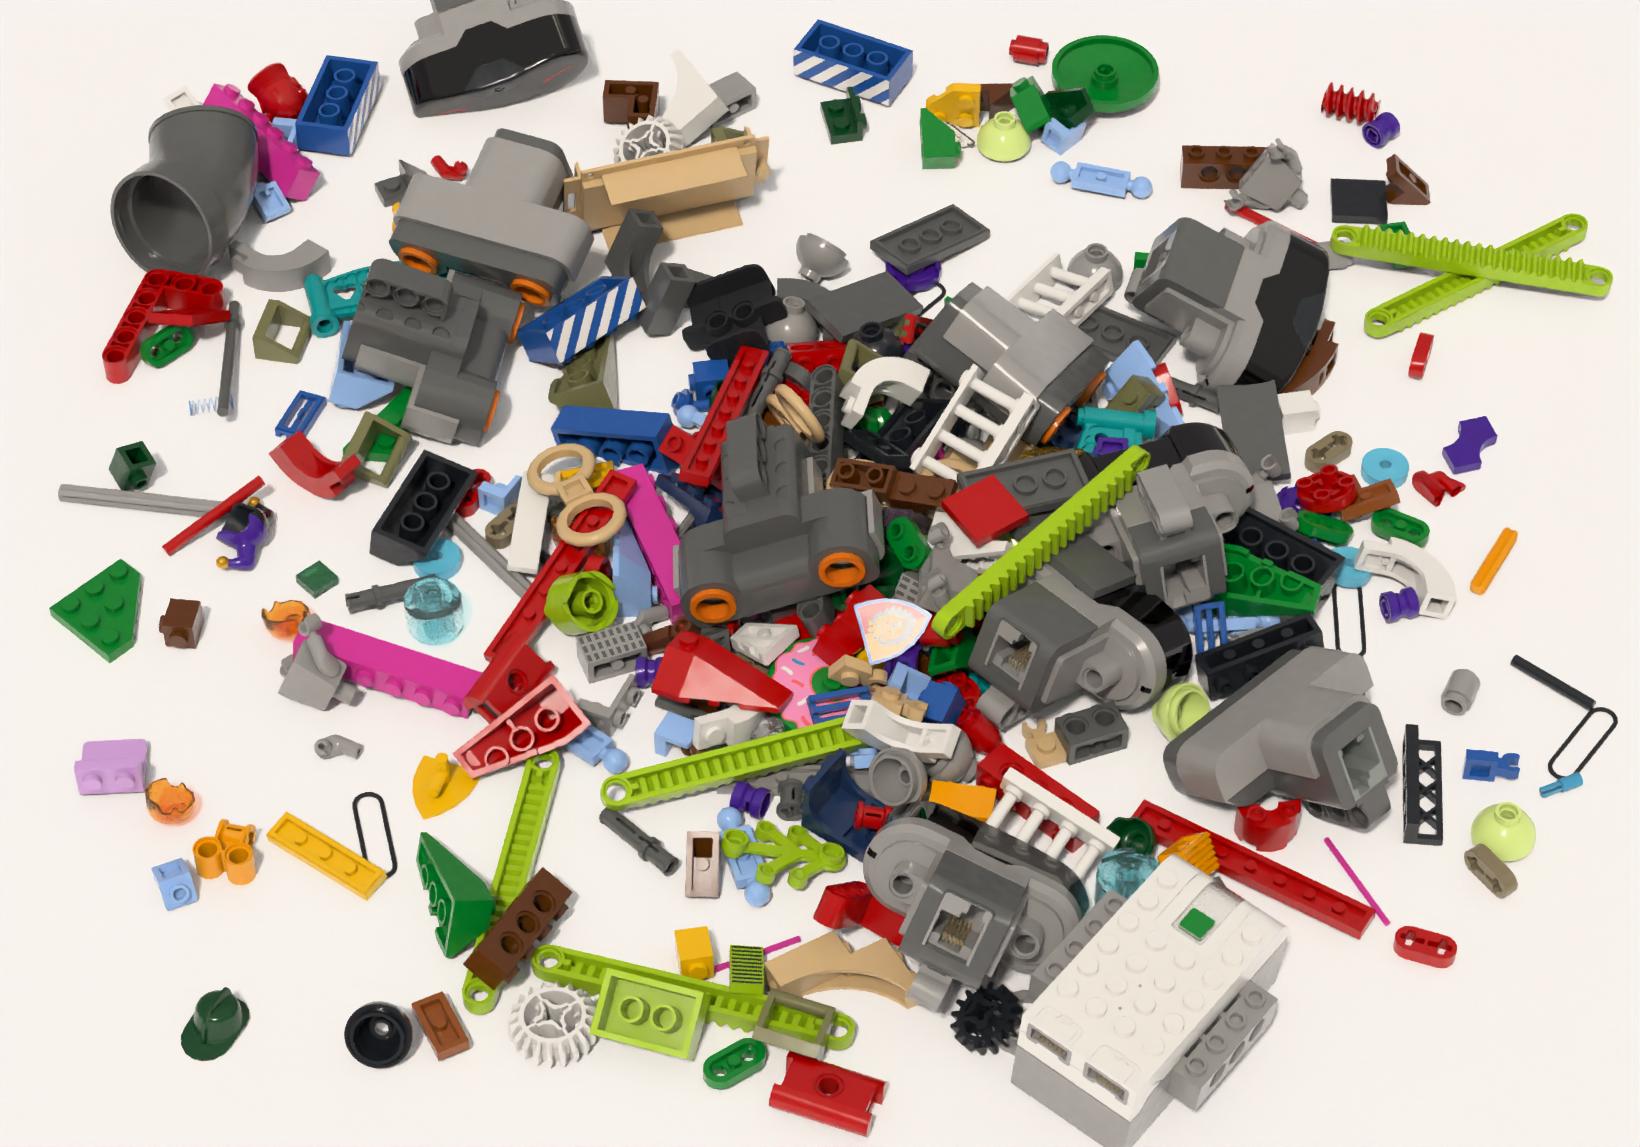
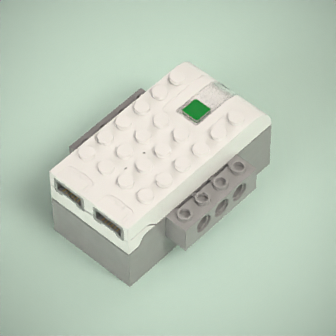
(1148, 1003)

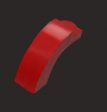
(312, 469)

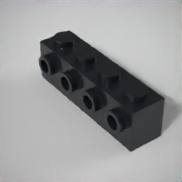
(1238, 661)

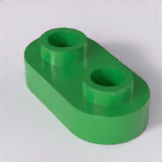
(165, 346)
(1399, 525)
(1324, 527)
(906, 538)
(732, 1064)

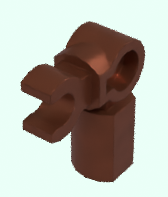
(659, 639)

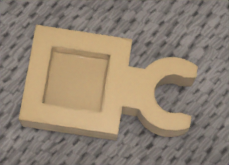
(853, 671)
(899, 703)
(1043, 747)

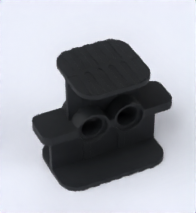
(732, 312)

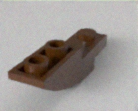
(1317, 362)
(893, 487)

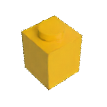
(694, 952)

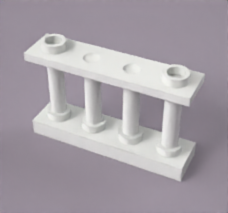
(1076, 305)
(1004, 436)
(1048, 806)

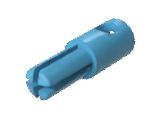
(1562, 785)

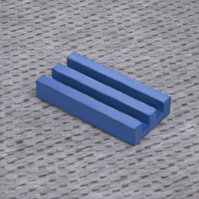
(306, 416)
(1196, 609)
(834, 696)

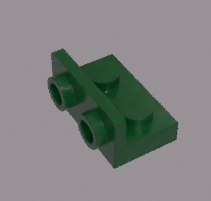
(1069, 106)
(843, 118)

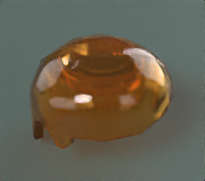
(284, 618)
(169, 803)

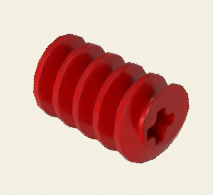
(1350, 104)

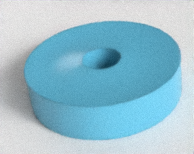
(1383, 465)
(447, 565)
(1348, 575)

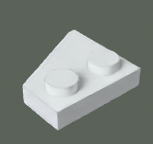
(764, 641)

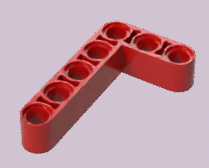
(157, 292)
(854, 905)

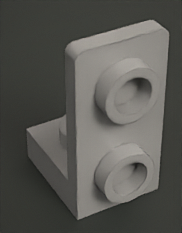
(613, 717)

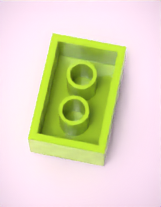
(650, 1014)

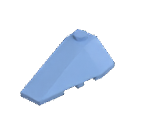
(1137, 361)
(351, 386)
(631, 575)

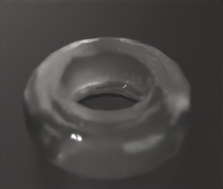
(767, 727)

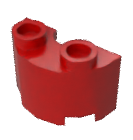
(1268, 828)

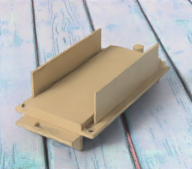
(686, 188)

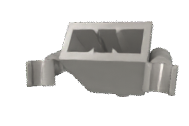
(1271, 180)
(1265, 496)
(941, 574)
(314, 672)

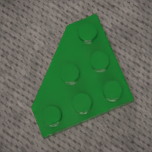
(103, 610)

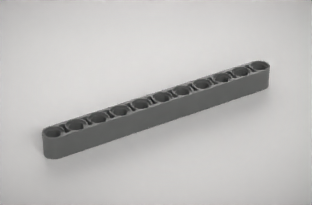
(826, 406)

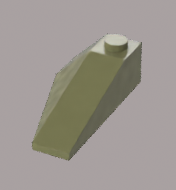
(589, 378)

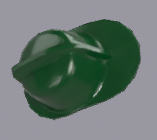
(214, 1025)

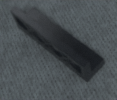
(1414, 790)

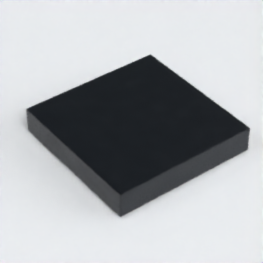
(1358, 201)

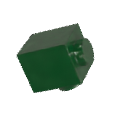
(132, 466)

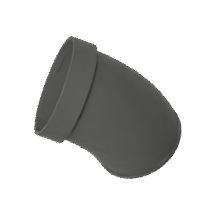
(191, 192)

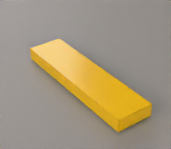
(326, 856)

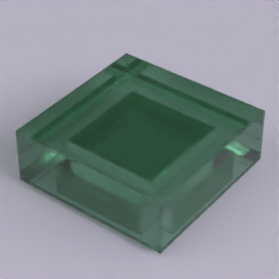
(317, 579)

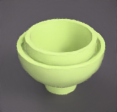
(1003, 138)
(1179, 708)
(1505, 831)

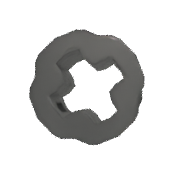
(790, 799)

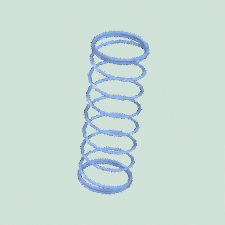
(191, 409)

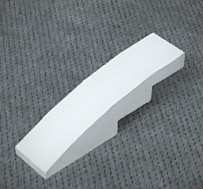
(528, 528)

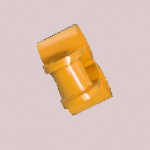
(227, 852)

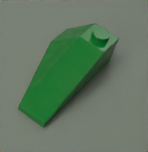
(1264, 589)
(455, 896)

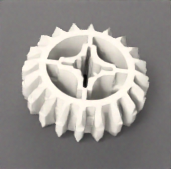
(646, 139)
(557, 1014)

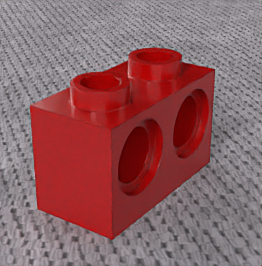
(817, 353)

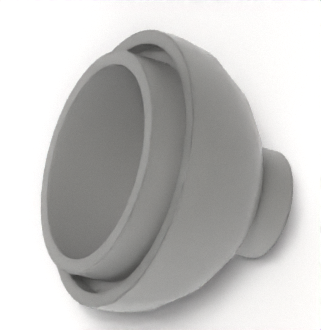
(819, 257)
(1093, 258)
(796, 327)
(960, 766)
(890, 778)

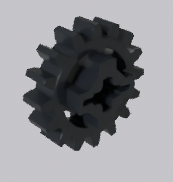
(986, 1018)

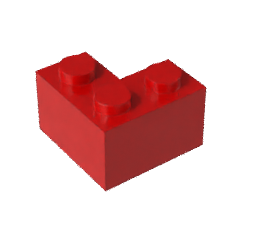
(844, 633)

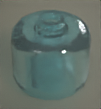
(434, 611)

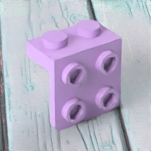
(111, 766)

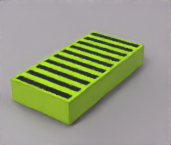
(746, 970)

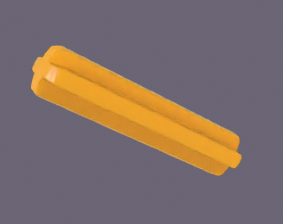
(1493, 561)

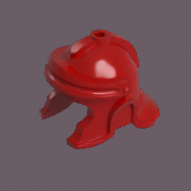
(277, 92)

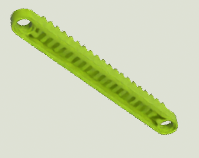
(1471, 260)
(1454, 287)
(1041, 543)
(729, 764)
(517, 857)
(735, 1010)

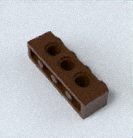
(1216, 165)
(518, 928)

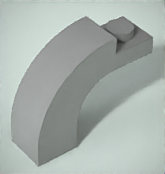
(282, 271)

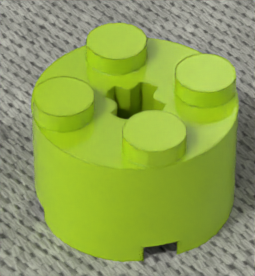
(581, 602)

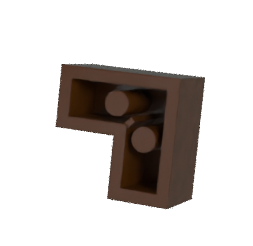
(628, 100)

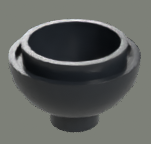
(880, 340)
(378, 1047)

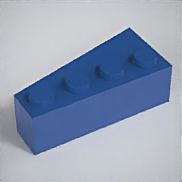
(617, 435)

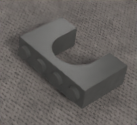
(631, 258)

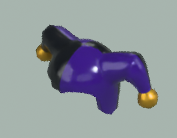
(245, 532)

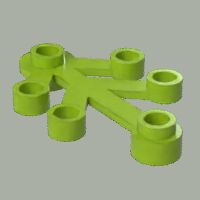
(822, 857)

